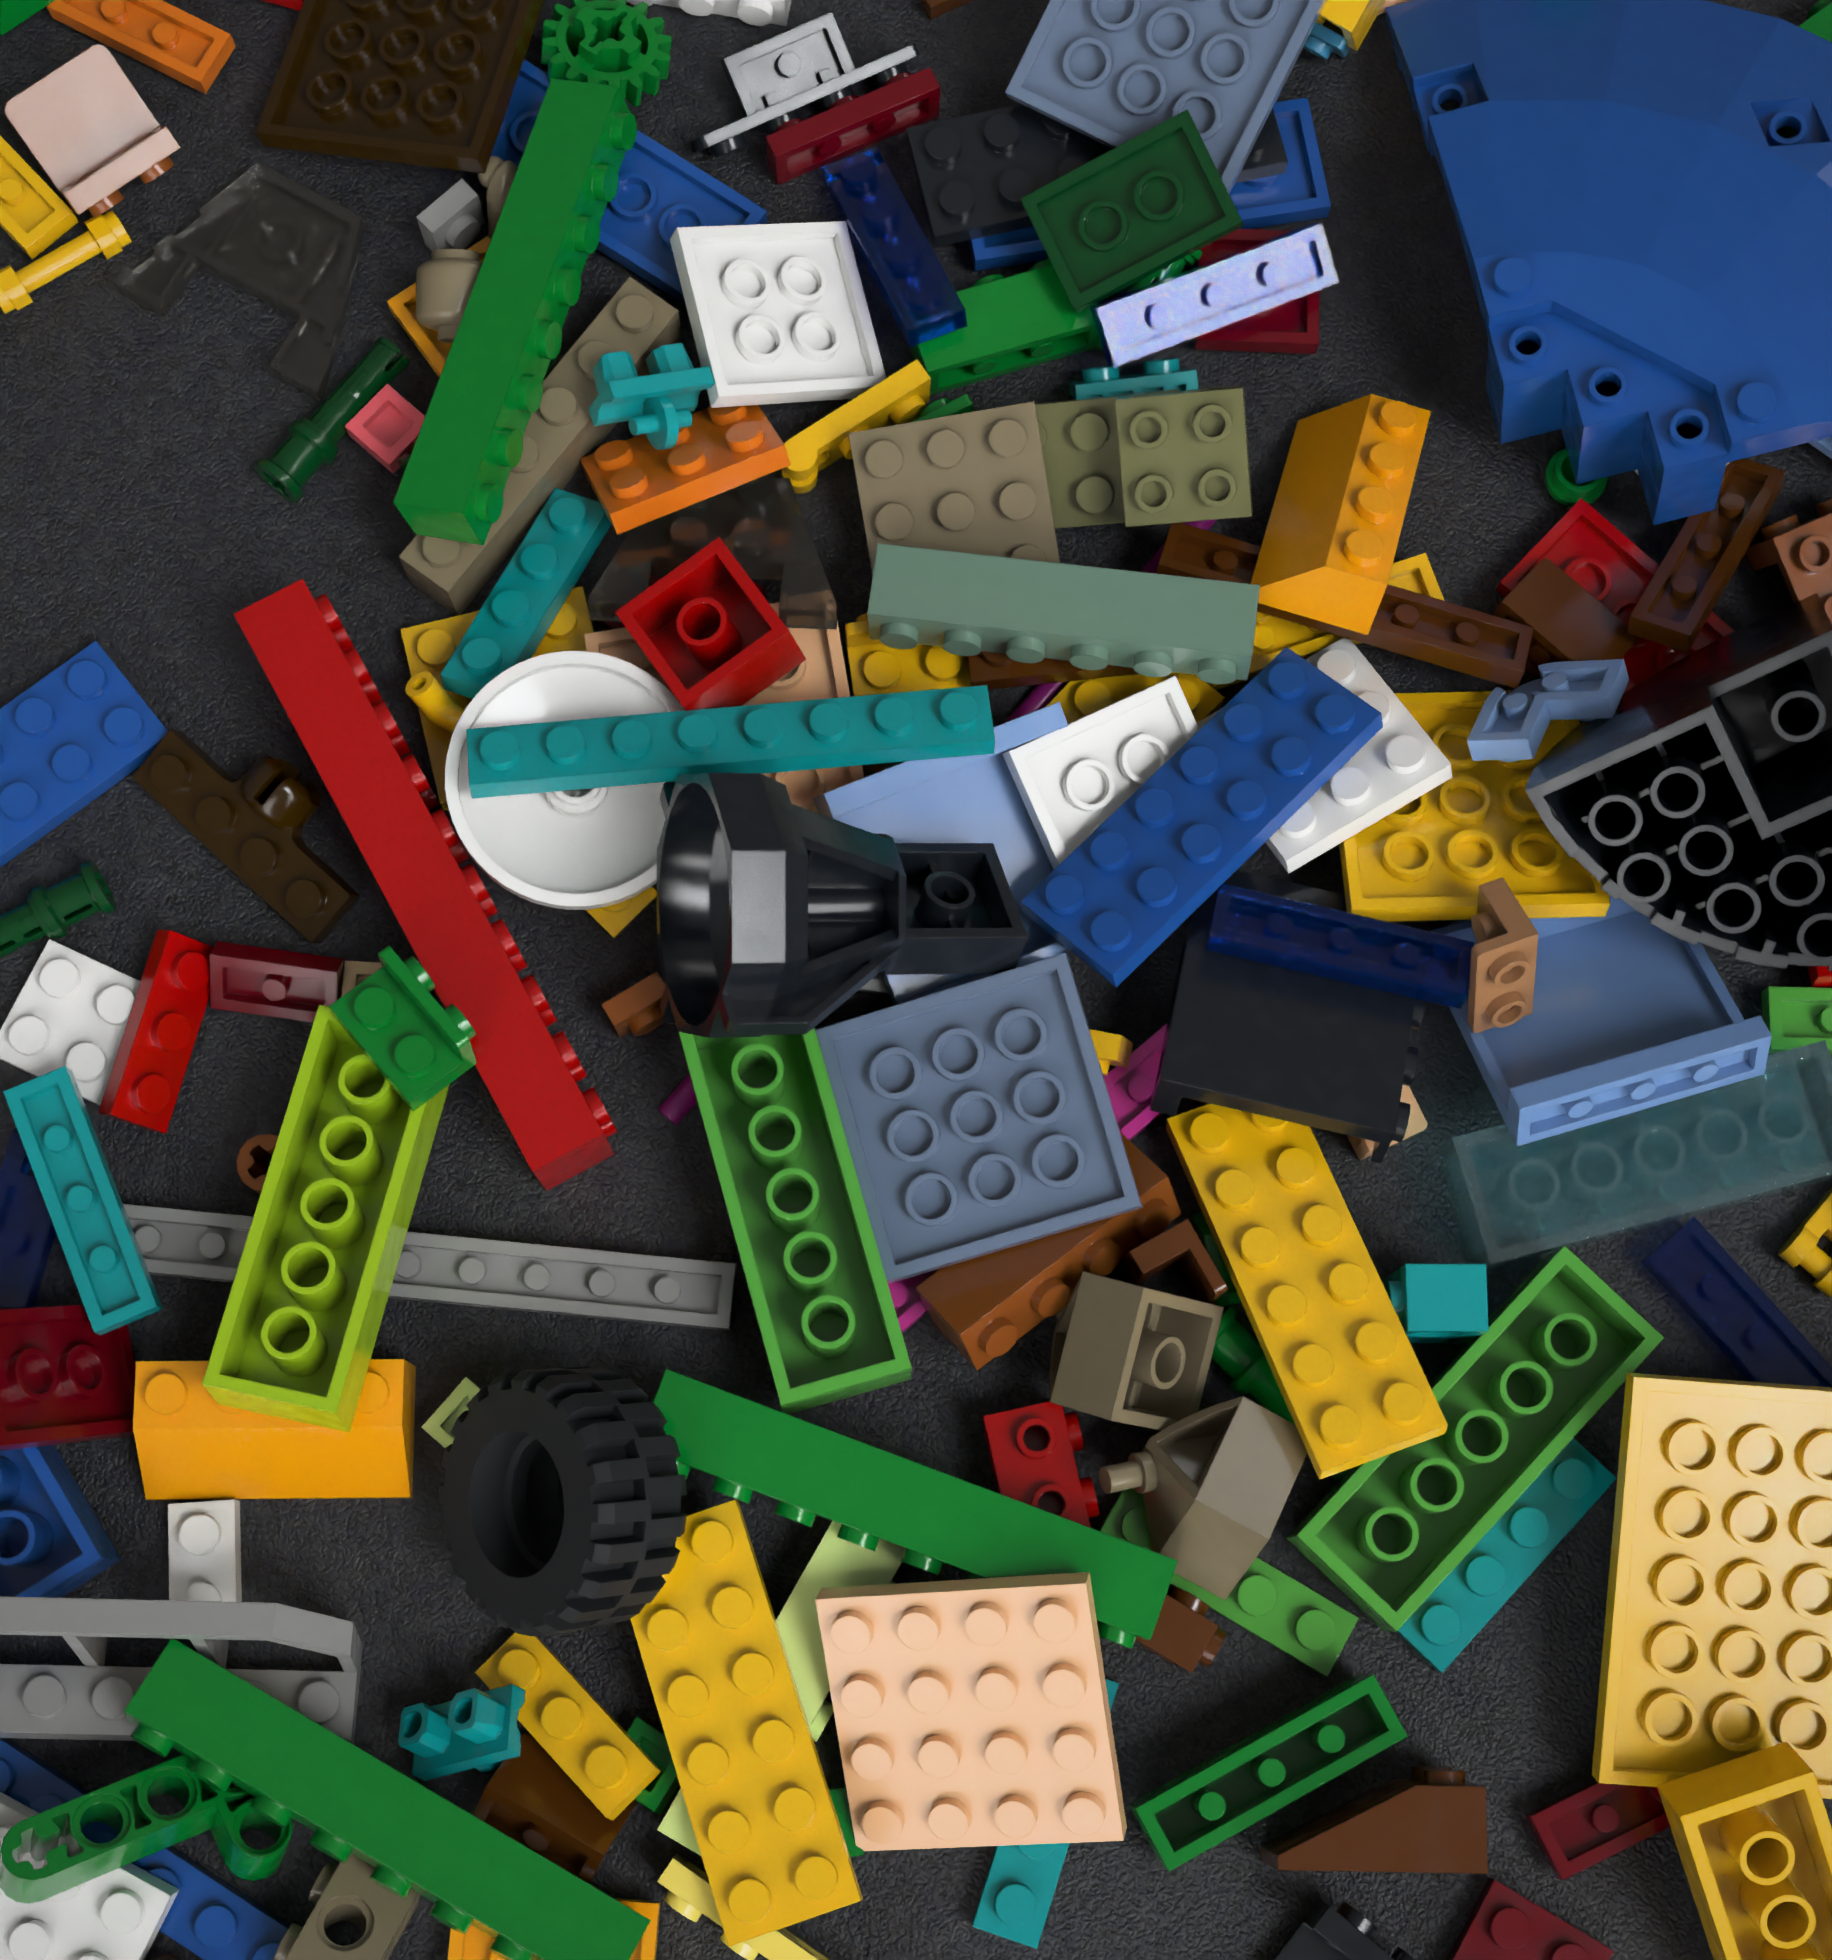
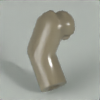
(497, 181)

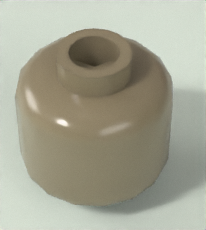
(444, 289)

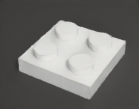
(69, 1017)

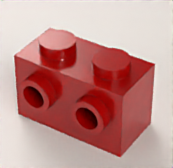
(1036, 1460)

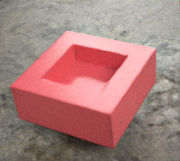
(386, 427)

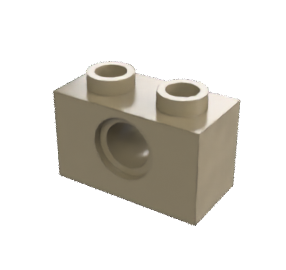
(349, 1896)

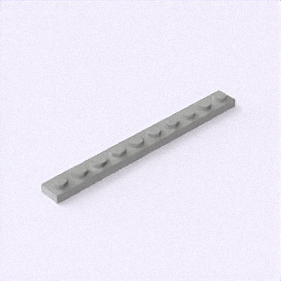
(474, 1271)

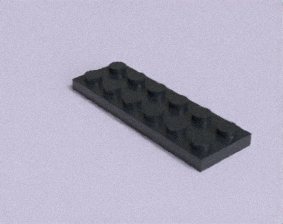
(984, 162)

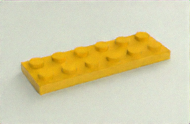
(1307, 1286)
(741, 1735)

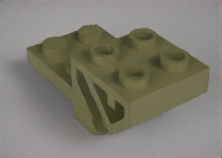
(1147, 457)

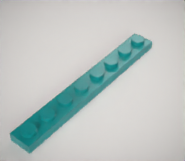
(729, 741)

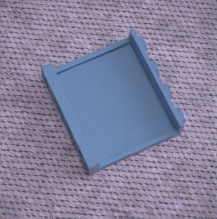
(958, 803)
(1613, 1026)

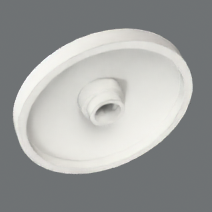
(571, 844)

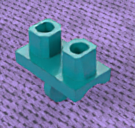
(653, 402)
(463, 1733)

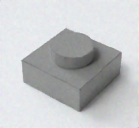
(452, 219)

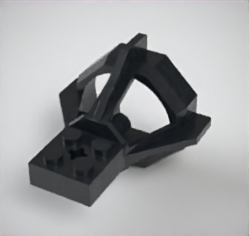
(791, 913)

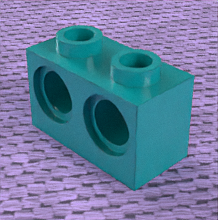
(1440, 1301)

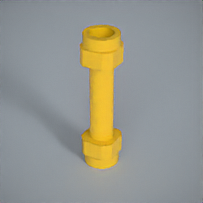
(103, 235)

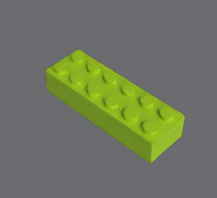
(323, 1239)

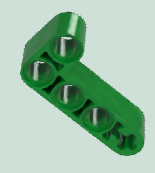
(139, 1832)

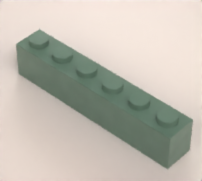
(1062, 613)

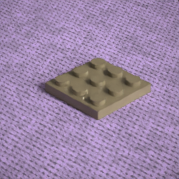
(958, 485)

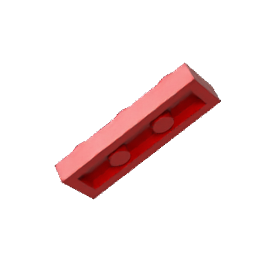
(159, 1033)

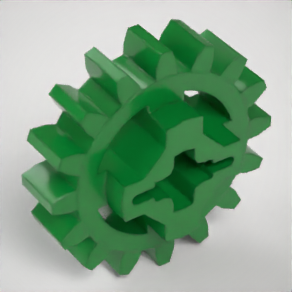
(607, 46)

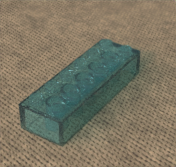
(1644, 1165)

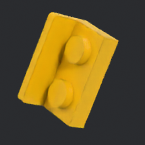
(887, 670)

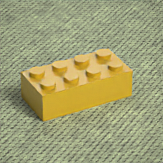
(1756, 1855)

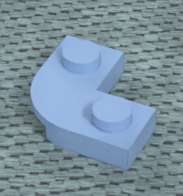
(1516, 722)

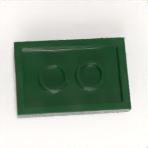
(1132, 211)

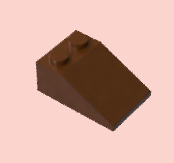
(1400, 1826)

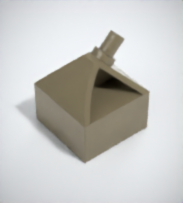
(1131, 1352)
(1213, 1488)

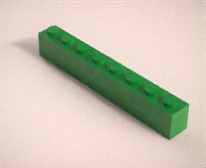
(516, 313)
(904, 1504)
(375, 1815)

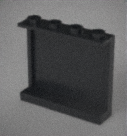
(1287, 1037)

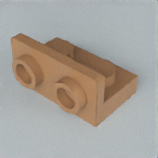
(1501, 960)

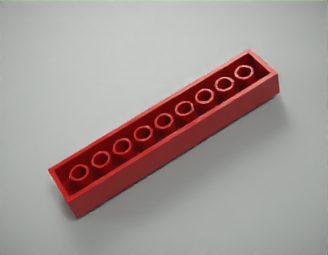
(418, 871)

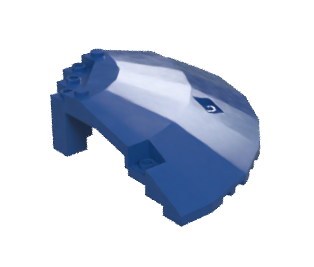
(1638, 225)

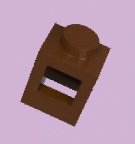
(1184, 1633)

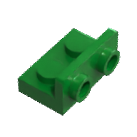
(406, 1029)

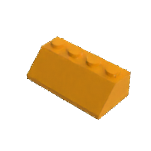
(1341, 511)
(221, 1452)

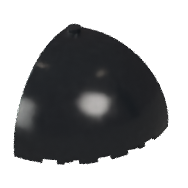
(1713, 793)

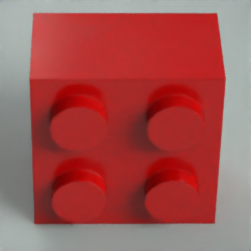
(711, 632)

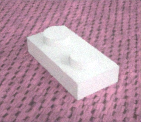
(205, 1551)

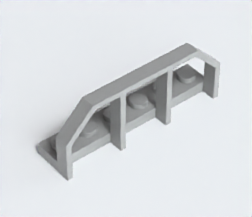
(92, 1698)

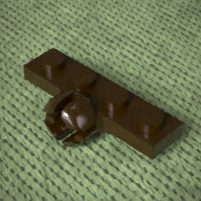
(252, 828)

